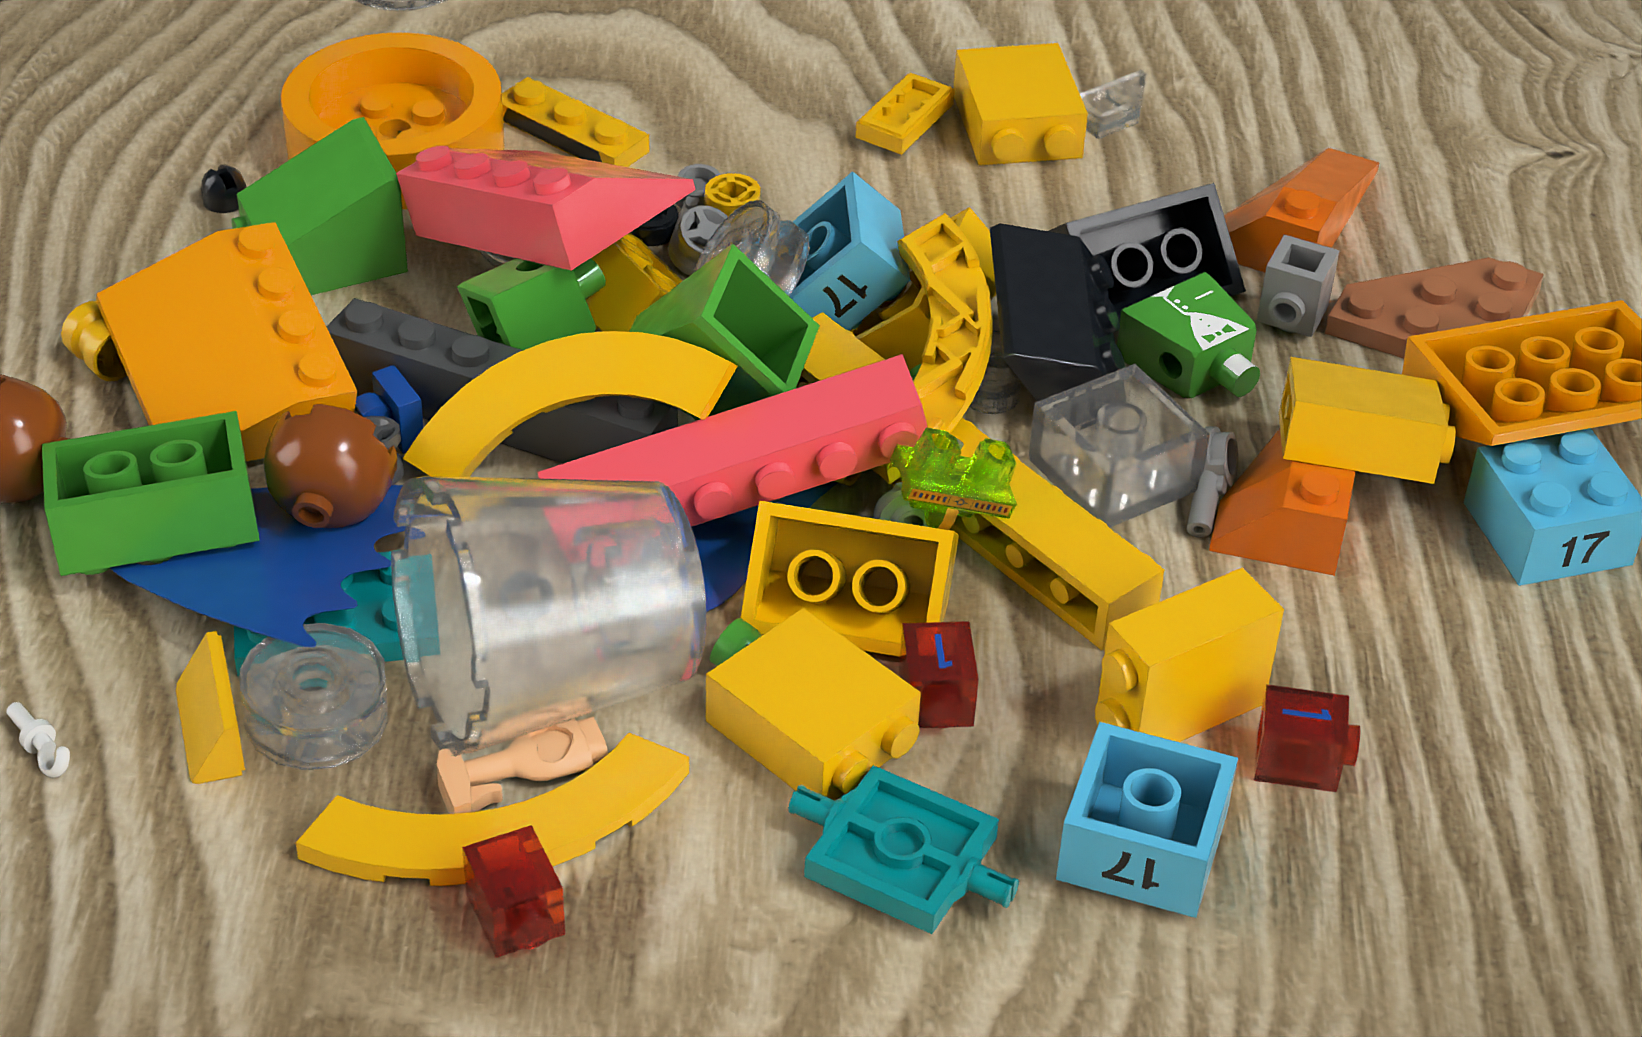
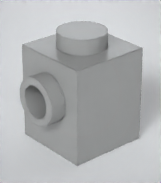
(1297, 285)

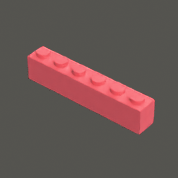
(771, 443)

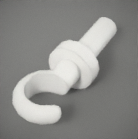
(39, 738)

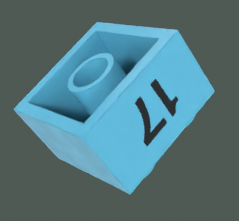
(851, 253)
(1555, 506)
(1146, 819)

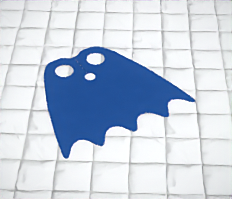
(276, 580)

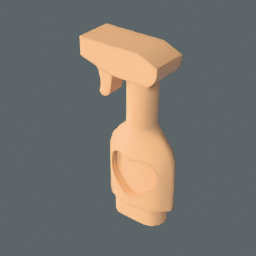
(535, 757)

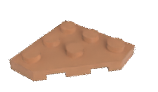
(1430, 300)

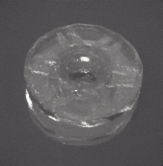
(771, 244)
(315, 702)

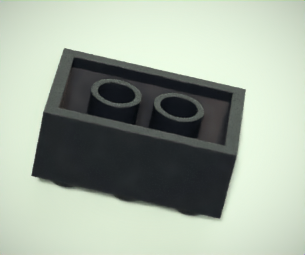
(1161, 244)
(1053, 309)

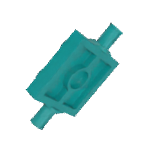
(902, 848)

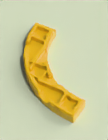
(958, 326)
(560, 375)
(567, 820)

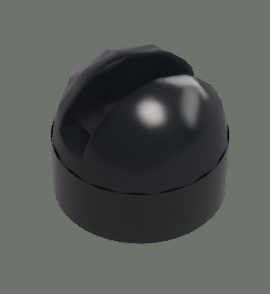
(221, 188)

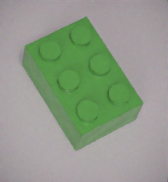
(148, 493)

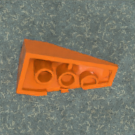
(1304, 204)
(1285, 512)

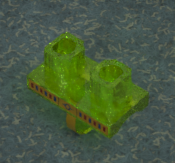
(955, 485)

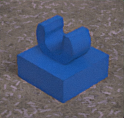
(395, 400)

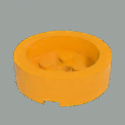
(398, 83)

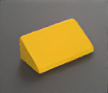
(209, 715)

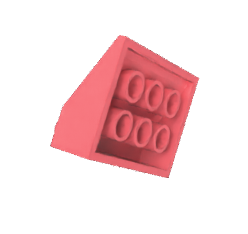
(532, 202)

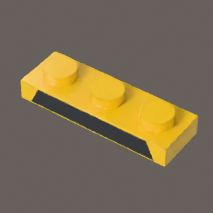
(572, 125)

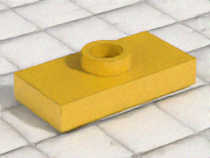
(905, 113)

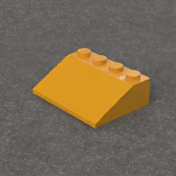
(225, 334)
(1535, 372)

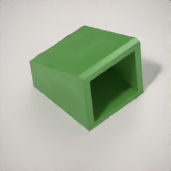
(334, 210)
(742, 318)

